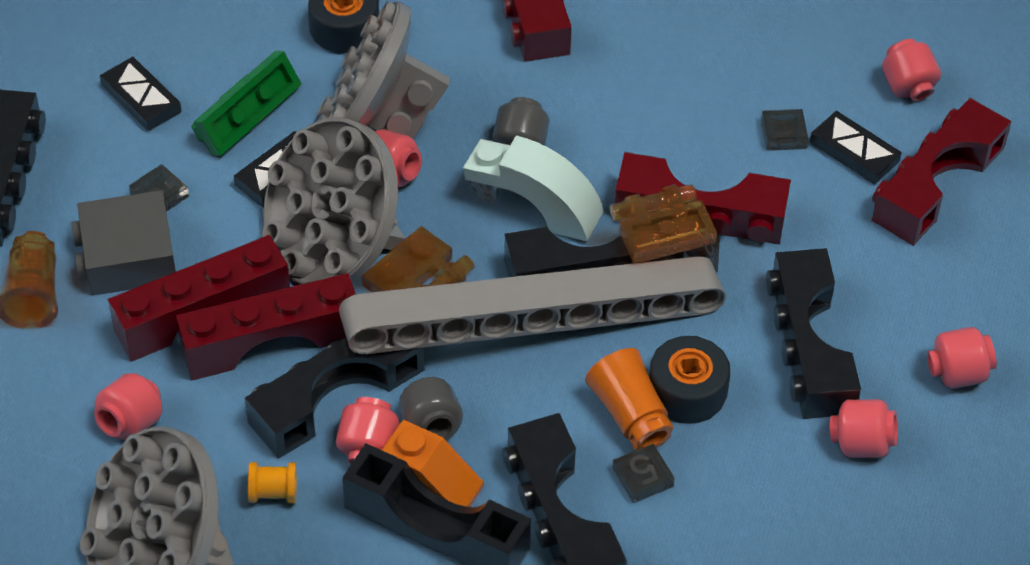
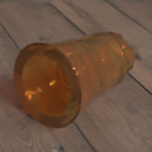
(29, 283)

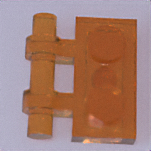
(665, 231)
(415, 262)

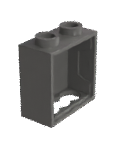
(123, 242)

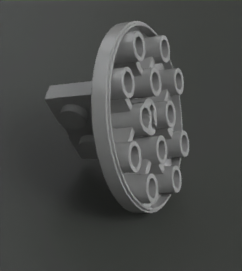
(383, 82)
(332, 201)
(156, 504)

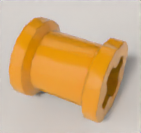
(272, 482)

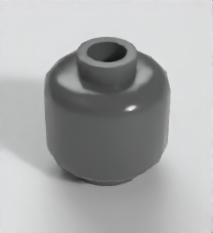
(521, 118)
(432, 406)

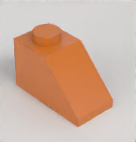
(435, 463)

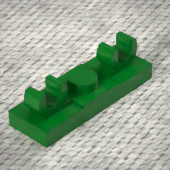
(246, 103)

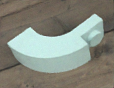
(543, 179)

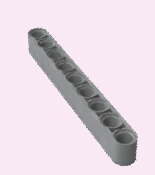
(530, 304)

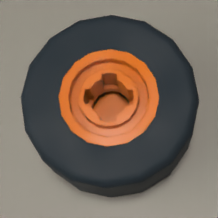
(339, 23)
(690, 378)

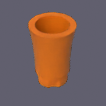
(630, 397)

